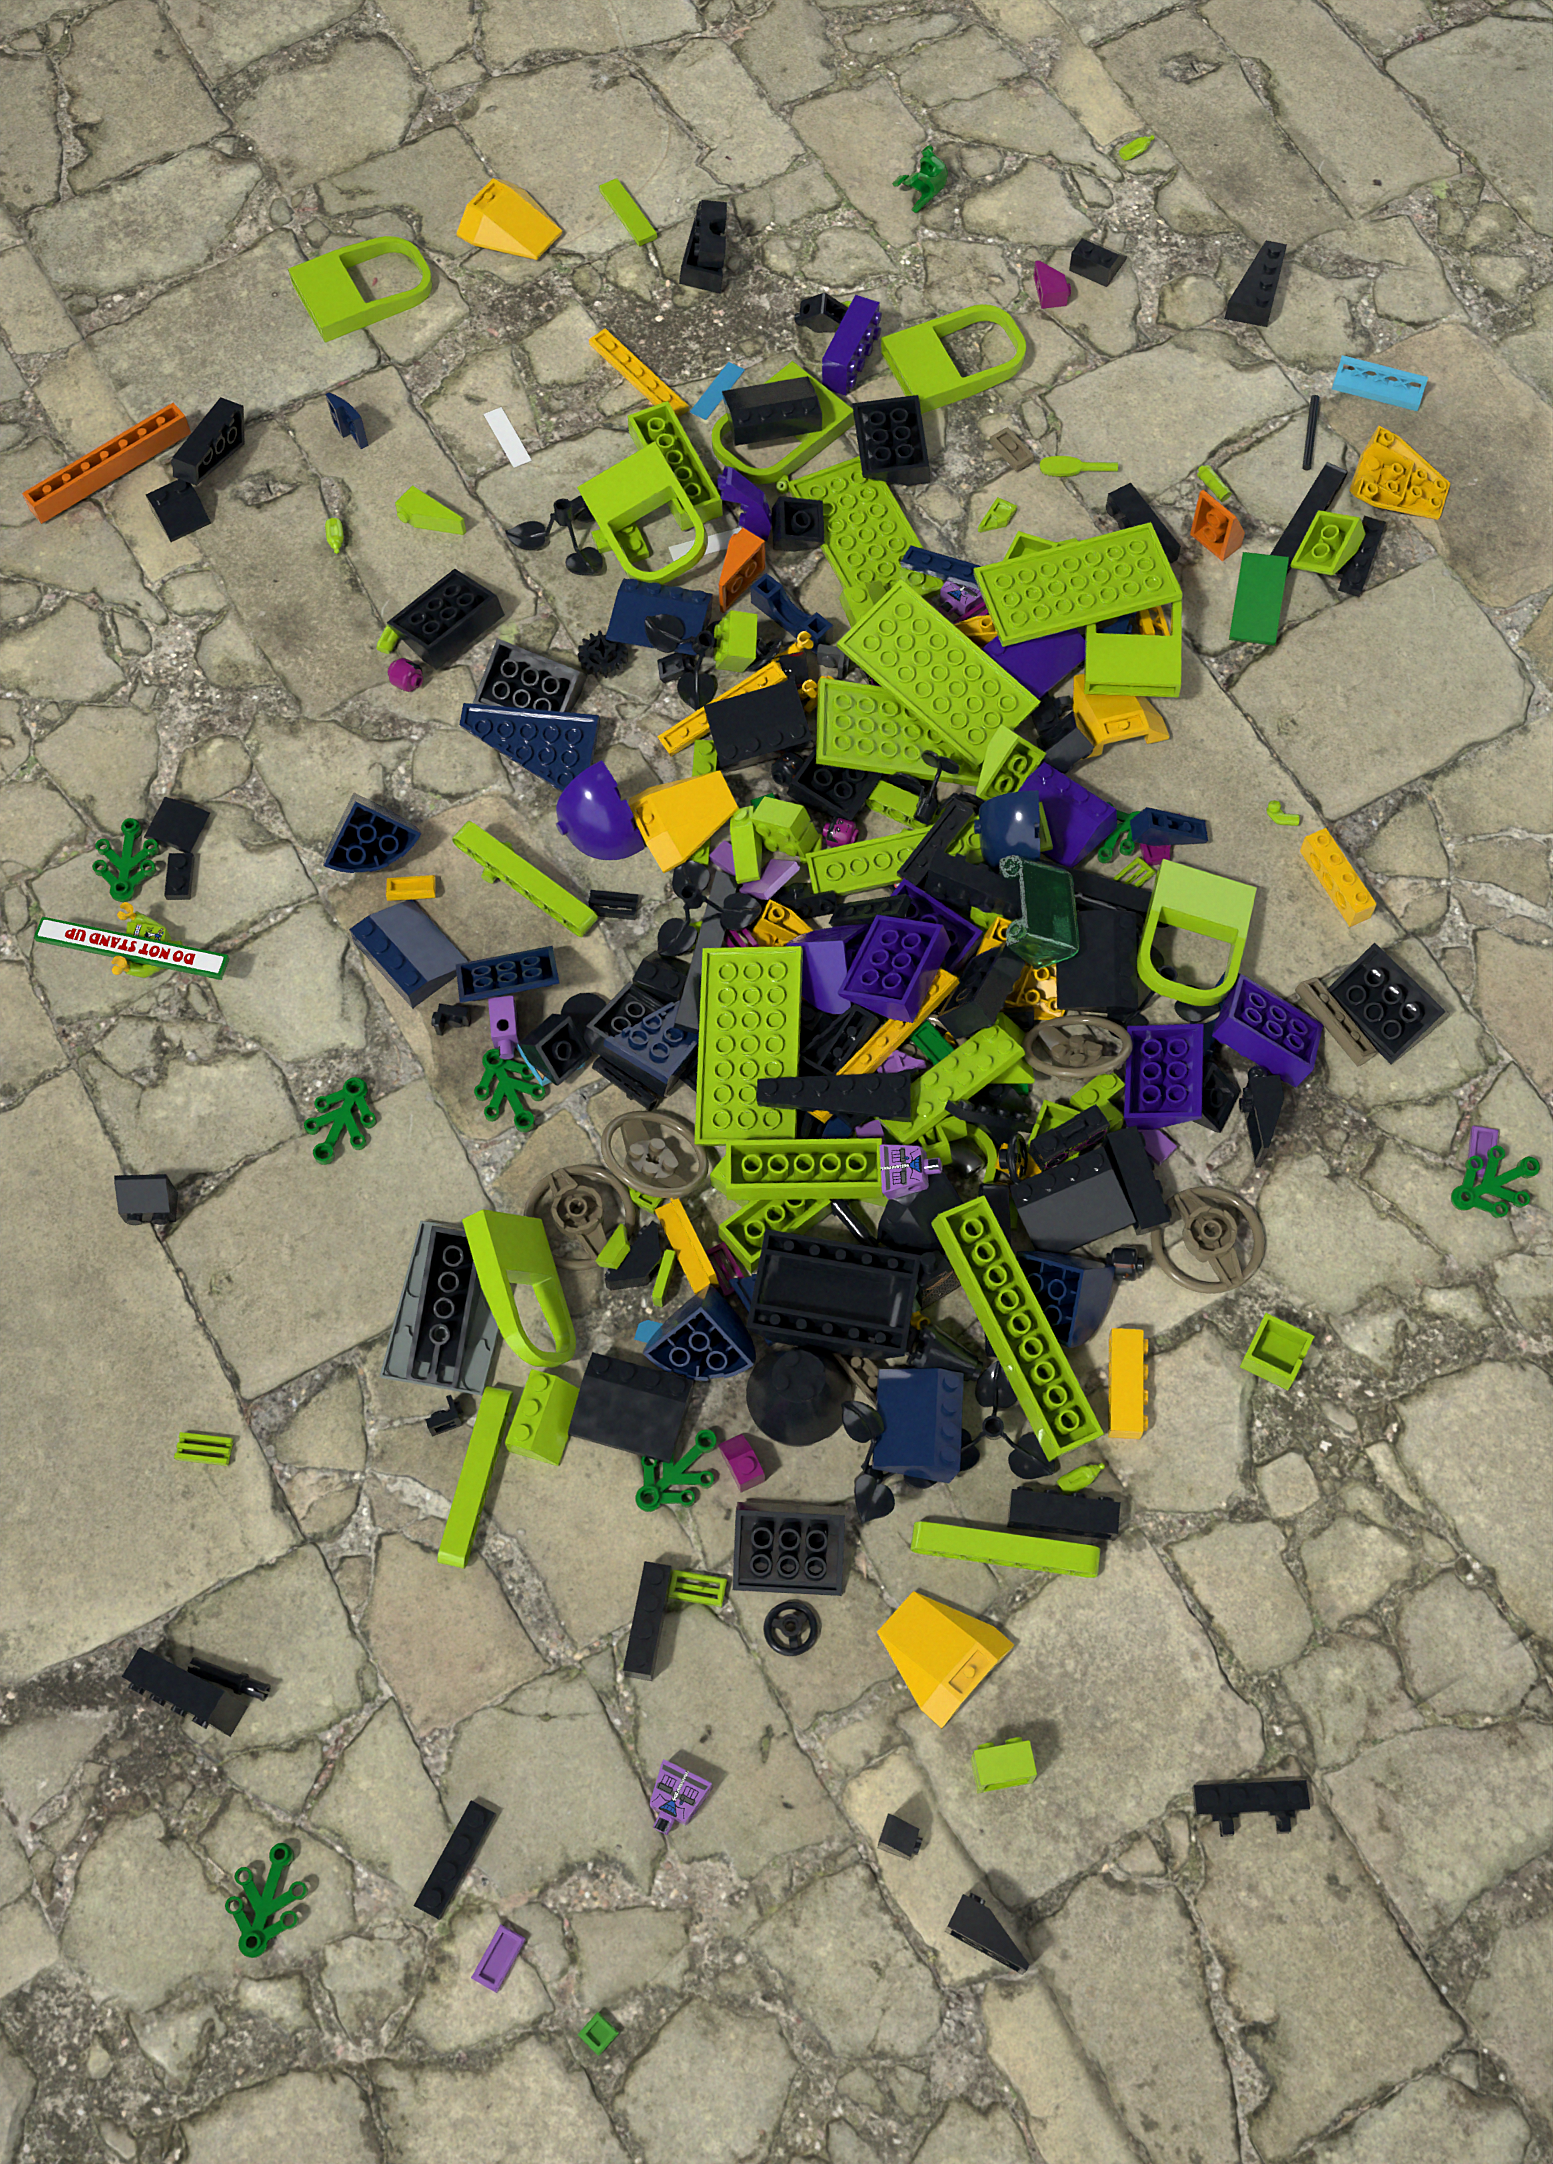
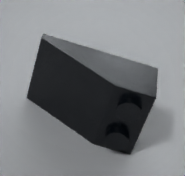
(981, 1930)

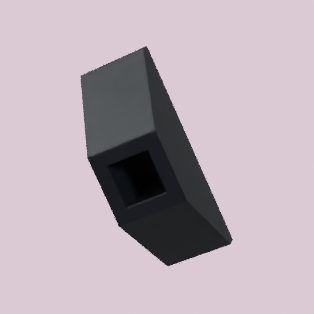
(640, 1263)

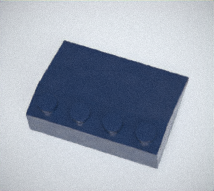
(642, 599)
(407, 950)
(507, 974)
(920, 1423)

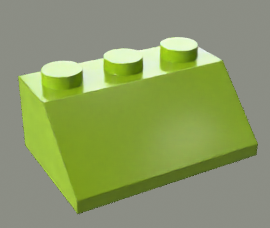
(860, 599)
(1020, 1071)
(542, 1418)

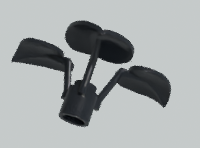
(532, 535)
(664, 634)
(927, 806)
(687, 883)
(1185, 1011)
(1028, 1457)
(871, 1497)

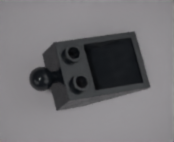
(1261, 1106)

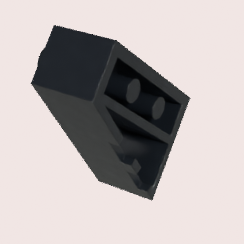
(840, 1041)

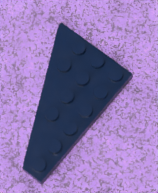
(542, 741)

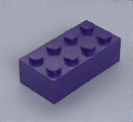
(851, 345)

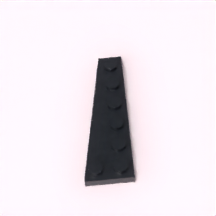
(857, 1094)

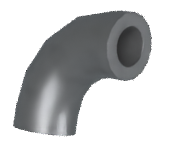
(964, 1160)

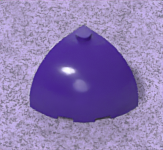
(596, 817)
(826, 962)

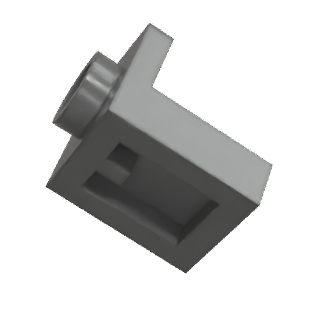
(833, 657)

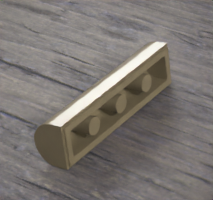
(1336, 1021)
(862, 1372)

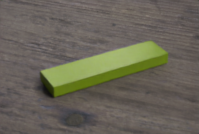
(628, 212)

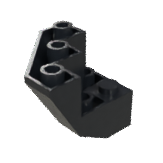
(908, 1219)

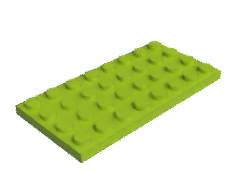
(863, 528)
(1077, 584)
(937, 672)
(875, 733)
(746, 1035)

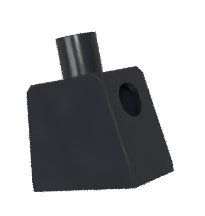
(820, 313)

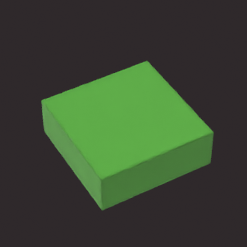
(598, 2034)

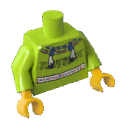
(143, 927)

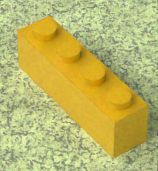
(1126, 1384)

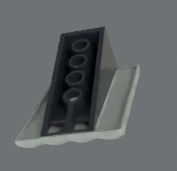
(442, 1321)

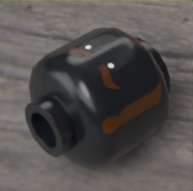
(786, 767)
(1126, 1263)

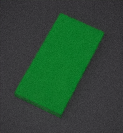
(1258, 598)

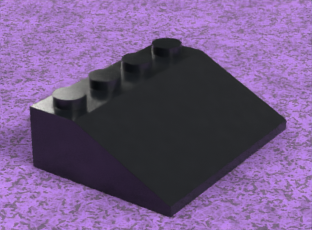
(772, 410)
(892, 440)
(446, 618)
(528, 681)
(758, 725)
(832, 788)
(1104, 968)
(1386, 1003)
(623, 1011)
(1073, 1203)
(631, 1407)
(788, 1548)

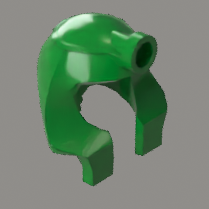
(928, 180)

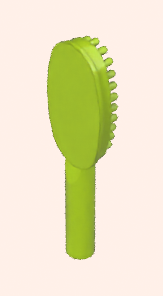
(1071, 466)

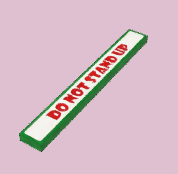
(132, 948)

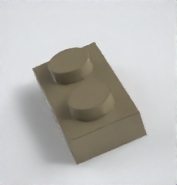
(1011, 449)

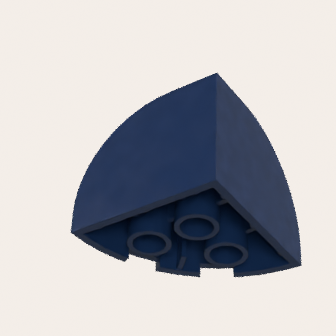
(1009, 827)
(369, 838)
(1069, 1291)
(703, 1340)

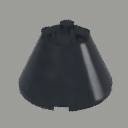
(797, 1395)

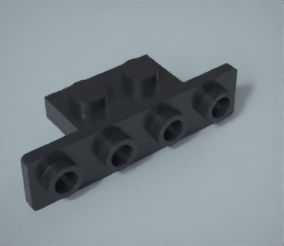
(801, 902)

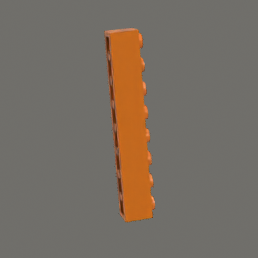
(106, 463)

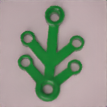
(1113, 837)
(126, 862)
(507, 1087)
(341, 1117)
(1492, 1185)
(673, 1476)
(265, 1905)

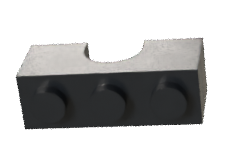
(711, 221)

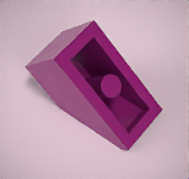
(1050, 286)
(742, 1462)

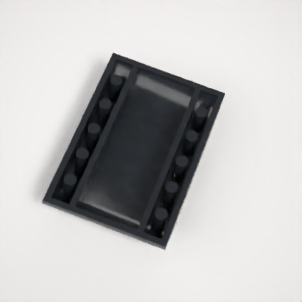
(833, 1296)

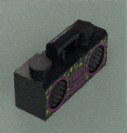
(1069, 1138)

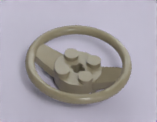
(1075, 1056)
(648, 1162)
(584, 1226)
(1216, 1250)

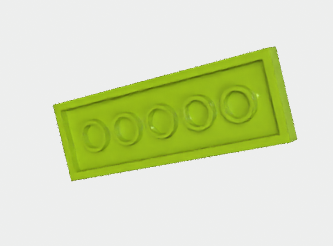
(955, 1078)

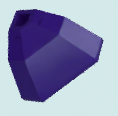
(757, 513)

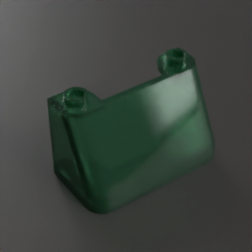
(1049, 913)

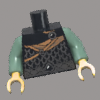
(934, 1281)

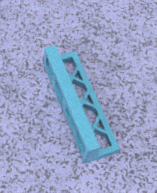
(1379, 387)

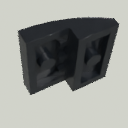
(177, 824)

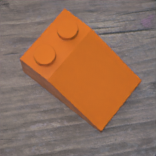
(1216, 527)
(741, 566)

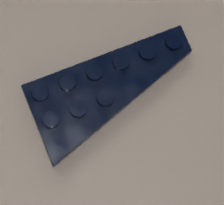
(655, 1043)

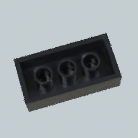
(981, 991)

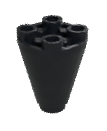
(941, 1351)

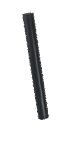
(1310, 434)

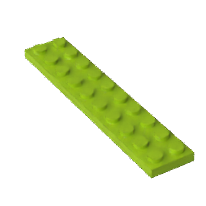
(877, 860)

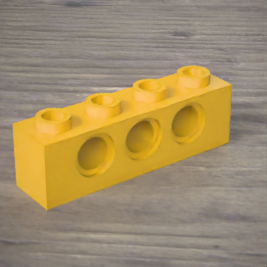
(1338, 877)

